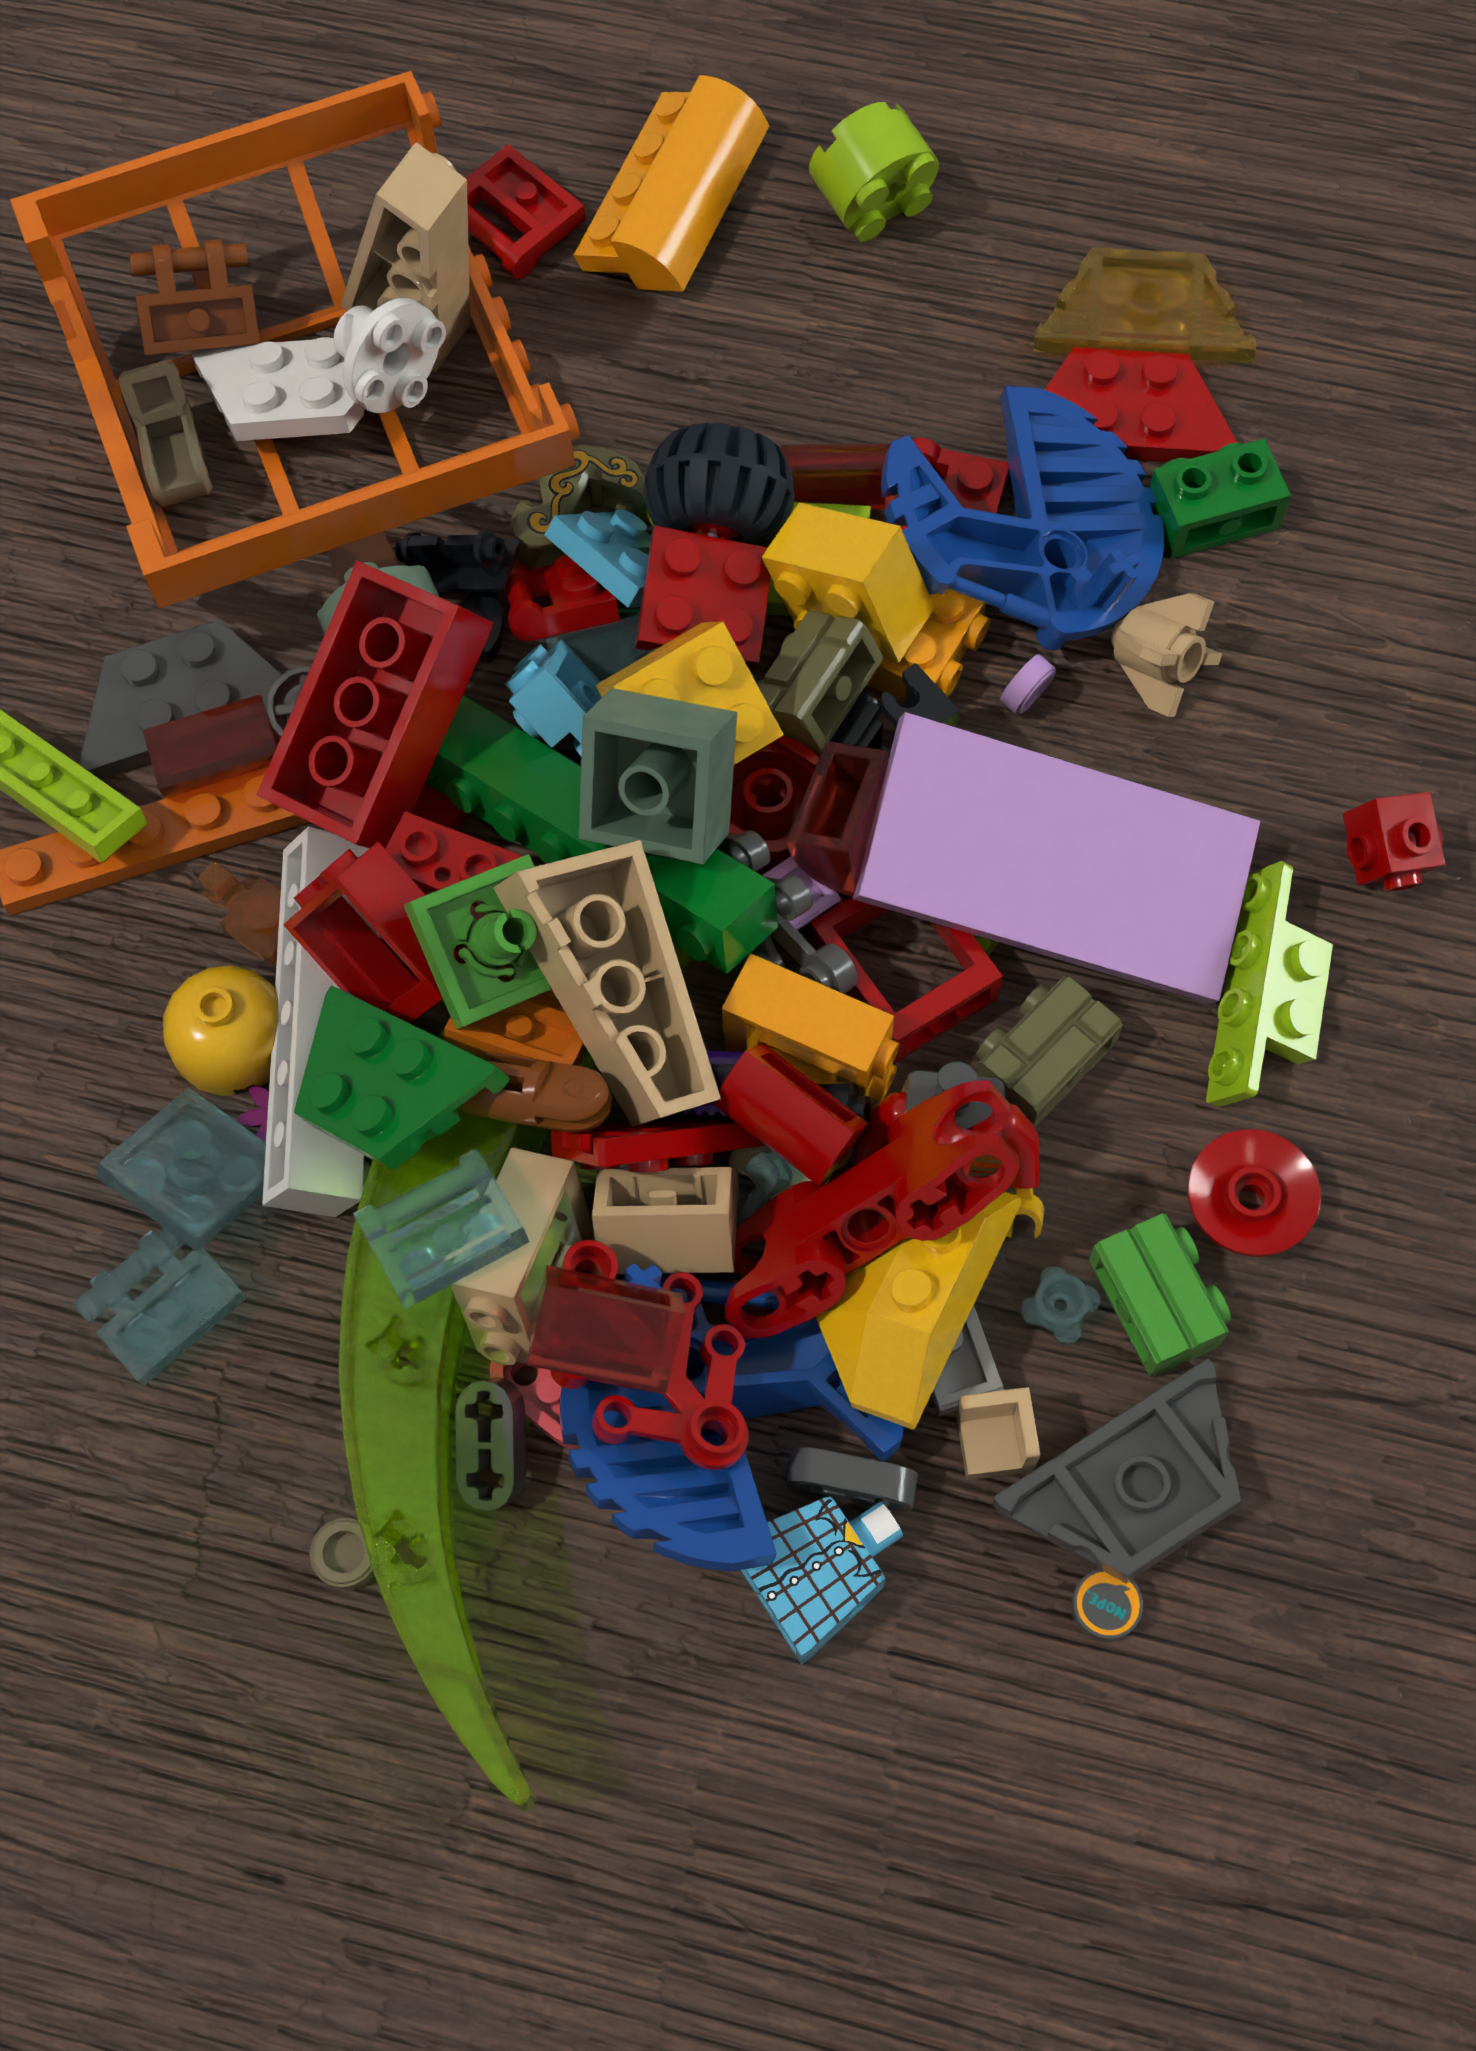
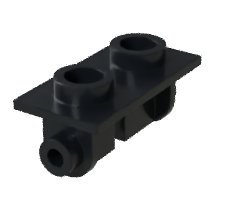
(461, 561)

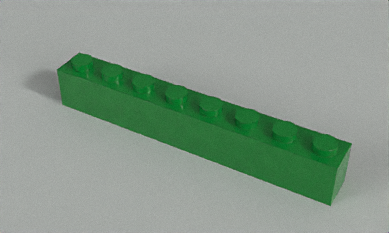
(533, 797)

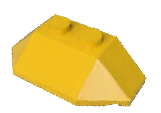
(908, 1311)

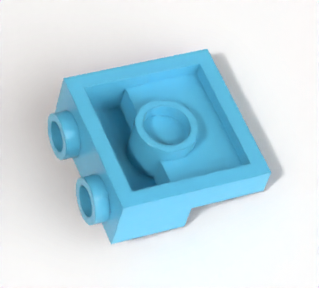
(552, 693)

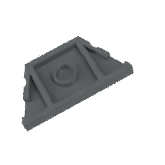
(166, 683)
(1135, 1482)

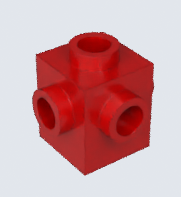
(1394, 841)

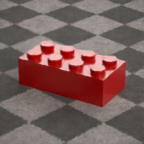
(374, 707)

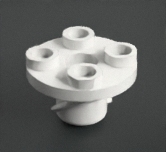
(388, 353)

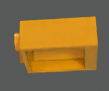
(811, 1027)

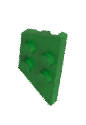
(385, 1080)

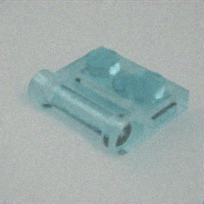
(447, 1240)

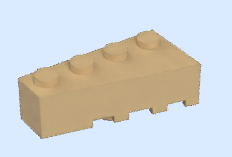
(417, 245)
(617, 976)

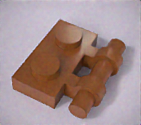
(194, 317)

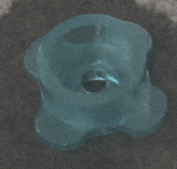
(1060, 1286)

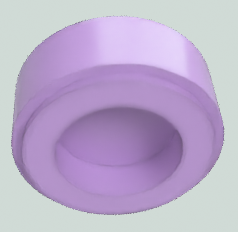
(1028, 684)

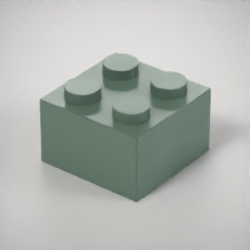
(657, 774)

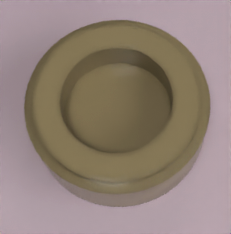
(341, 1555)

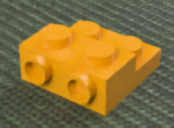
(939, 646)

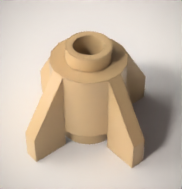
(1161, 646)

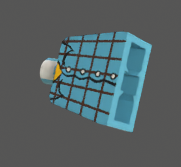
(822, 1571)

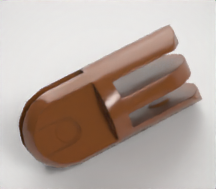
(544, 1095)

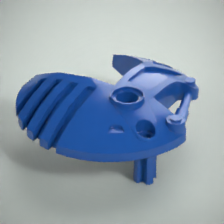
(1080, 531)
(705, 1513)

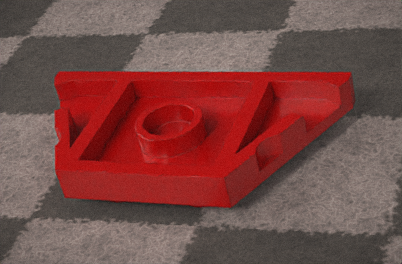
(1146, 399)
(651, 1144)

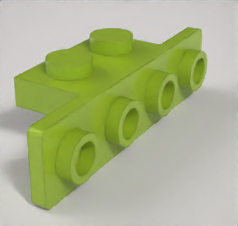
(1270, 990)

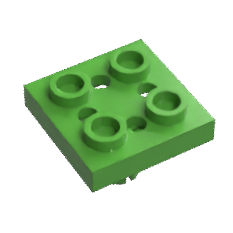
(494, 940)

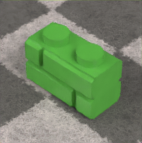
(1160, 1294)

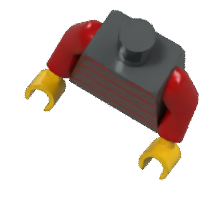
(1018, 1132)

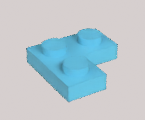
(608, 548)

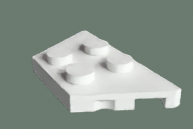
(279, 389)

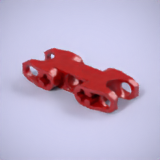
(912, 1185)

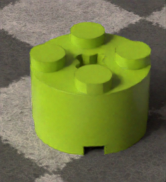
(875, 169)

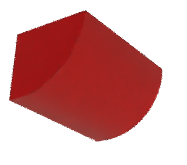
(789, 1113)

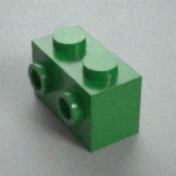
(1219, 497)

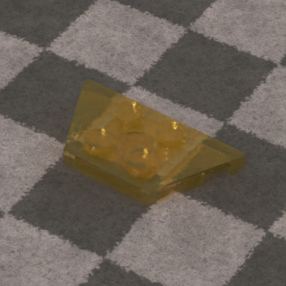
(1146, 305)

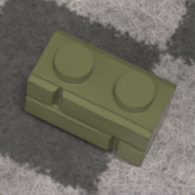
(819, 676)
(1049, 1047)

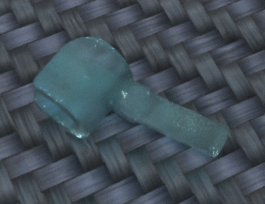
(770, 1176)

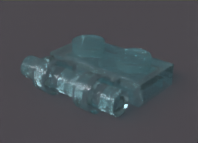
(167, 1315)

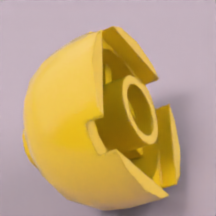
(222, 1029)

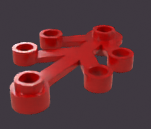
(693, 1411)

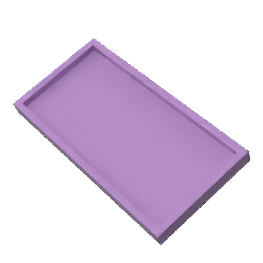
(1057, 859)

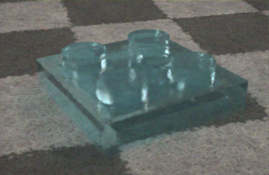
(188, 1169)

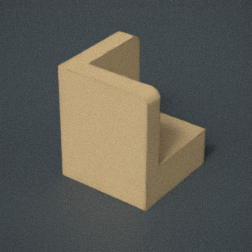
(997, 1433)

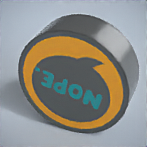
(1106, 1606)

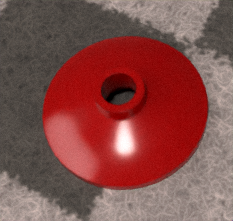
(1271, 1170)

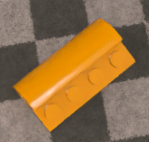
(674, 186)

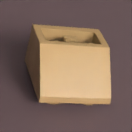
(668, 1218)

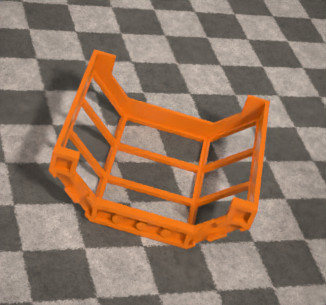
(298, 533)

